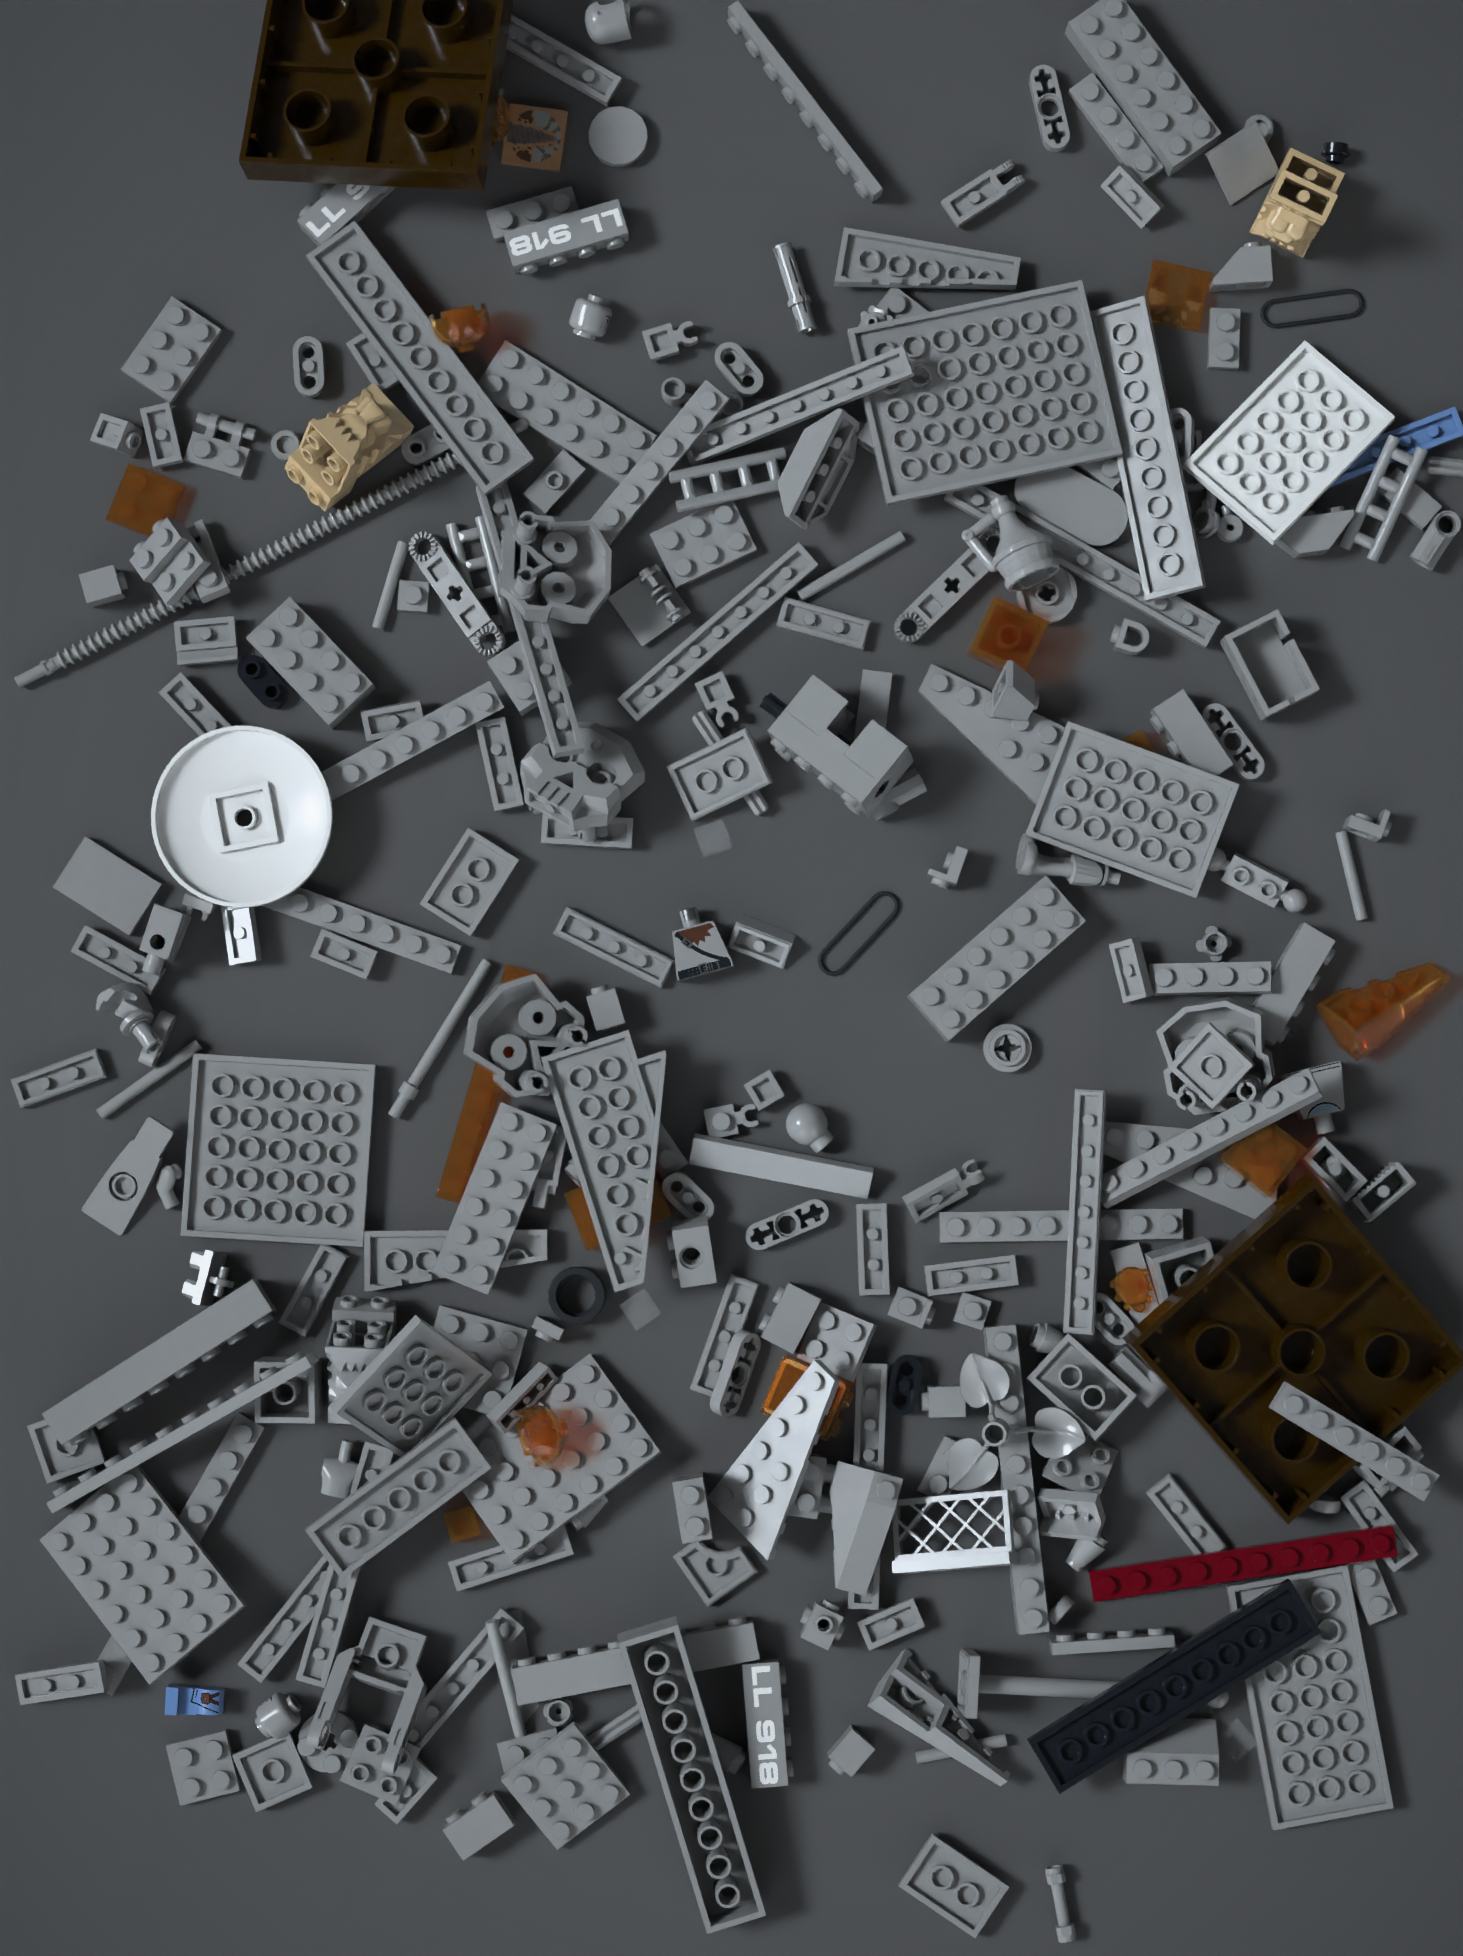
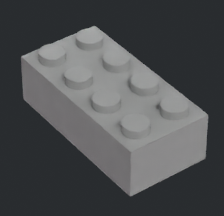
(311, 662)

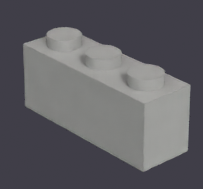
(1189, 734)

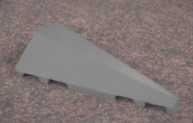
(914, 1704)

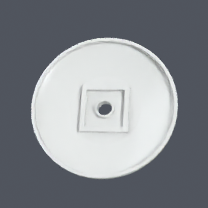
(199, 808)

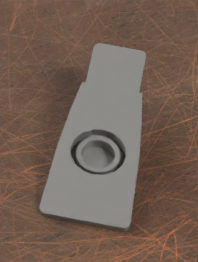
(129, 1177)

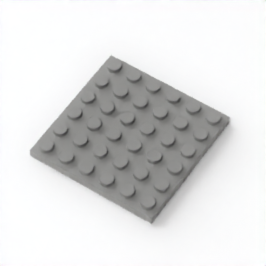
(278, 1150)

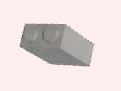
(692, 1507)

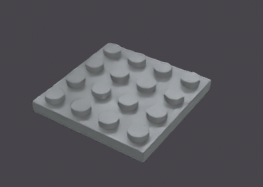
(411, 1388)

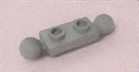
(1257, 881)

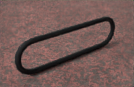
(1307, 296)
(849, 924)

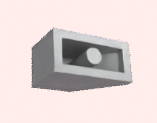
(1245, 270)
(1014, 693)

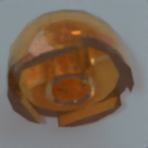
(461, 327)
(541, 1434)

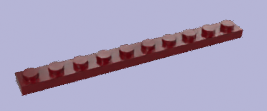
(1243, 1563)

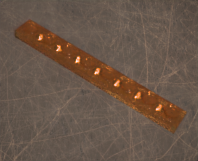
(473, 1121)

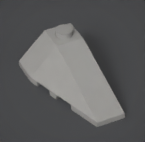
(860, 1521)

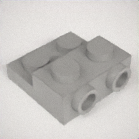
(169, 560)

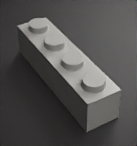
(524, 1394)

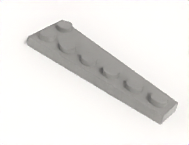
(903, 262)
(409, 1256)

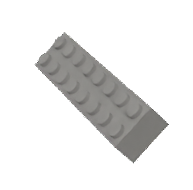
(158, 1362)

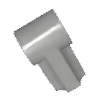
(1435, 541)
(905, 789)
(1137, 1376)

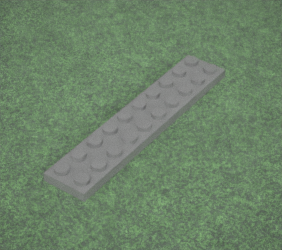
(418, 359)
(1150, 456)

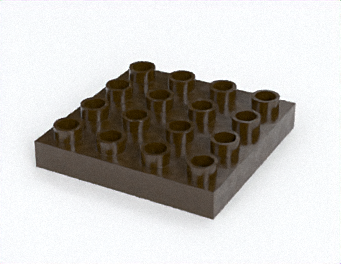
(376, 92)
(1302, 1306)

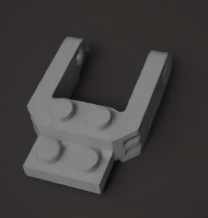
(385, 1660)

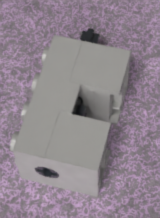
(811, 736)

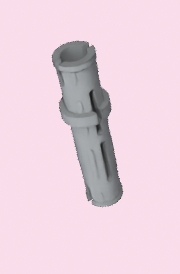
(798, 300)

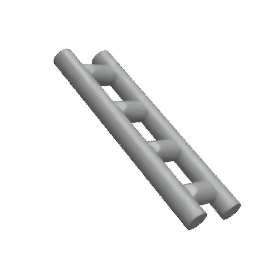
(714, 472)
(1400, 490)
(487, 561)

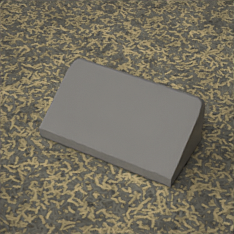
(761, 940)

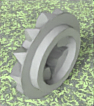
(1016, 1037)

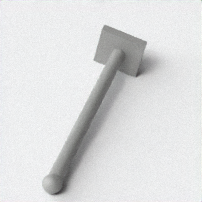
(972, 1683)

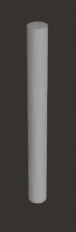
(851, 566)
(149, 1079)
(505, 1677)

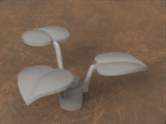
(988, 1381)

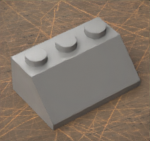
(1176, 1756)

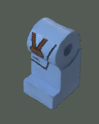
(194, 1700)

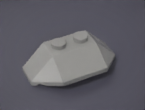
(818, 468)

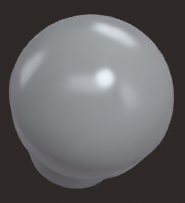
(808, 1126)

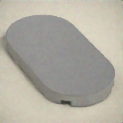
(1074, 505)

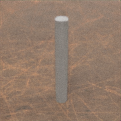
(390, 585)
(1351, 875)
(936, 1754)

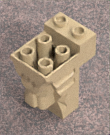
(1297, 202)
(346, 446)

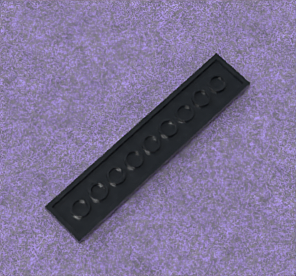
(1173, 1686)

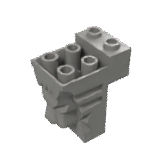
(355, 1339)

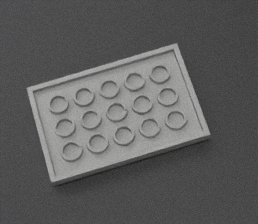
(1132, 809)
(600, 1453)
(143, 1573)

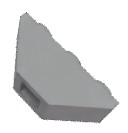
(1314, 533)

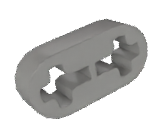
(162, 1026)

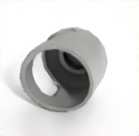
(608, 22)

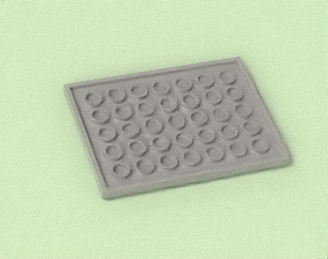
(993, 394)

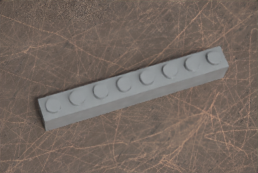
(604, 1667)

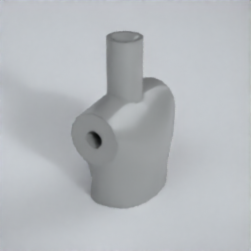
(339, 1472)

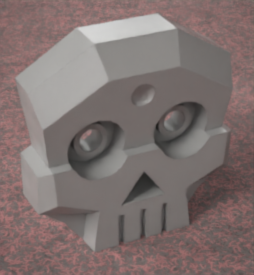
(533, 568)
(571, 788)
(507, 1020)
(1240, 1025)

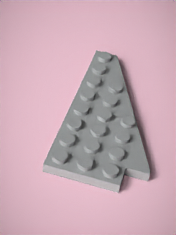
(612, 1128)

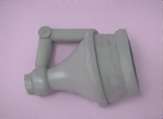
(1022, 554)

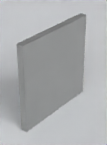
(1242, 163)

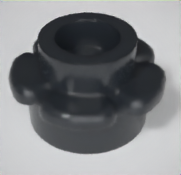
(1335, 152)

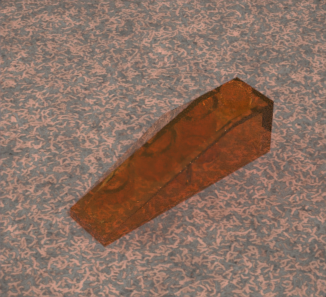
(1373, 1014)

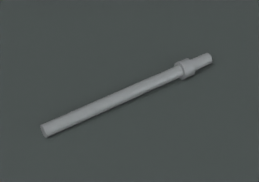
(409, 1089)

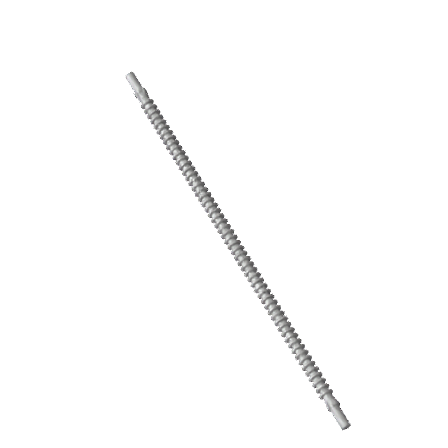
(248, 564)

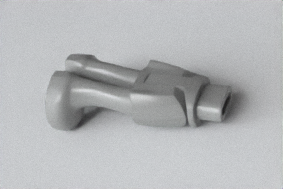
(1076, 868)

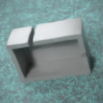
(1267, 669)

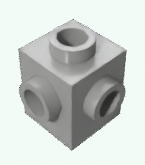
(822, 1635)

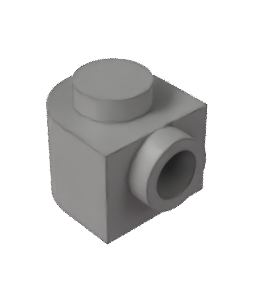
(1129, 637)

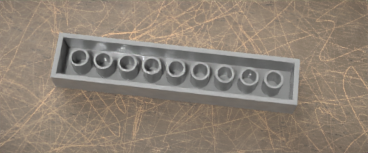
(691, 1774)

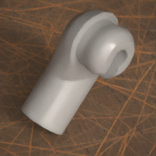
(165, 1184)

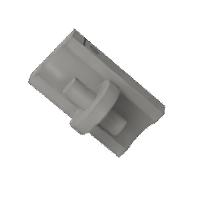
(211, 1278)

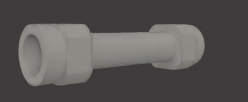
(1065, 1929)

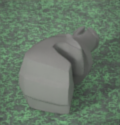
(135, 1009)

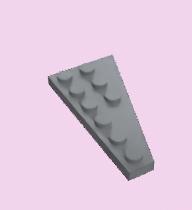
(1013, 746)
(1204, 1178)

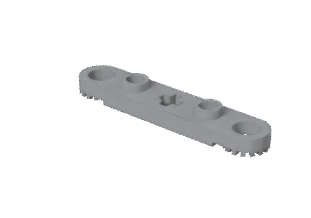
(936, 601)
(469, 610)

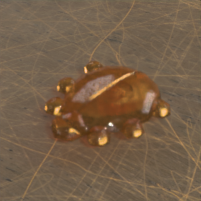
(1132, 1288)

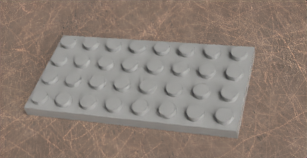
(1317, 1710)

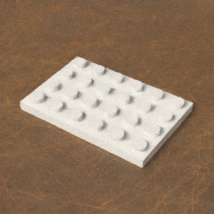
(1288, 442)

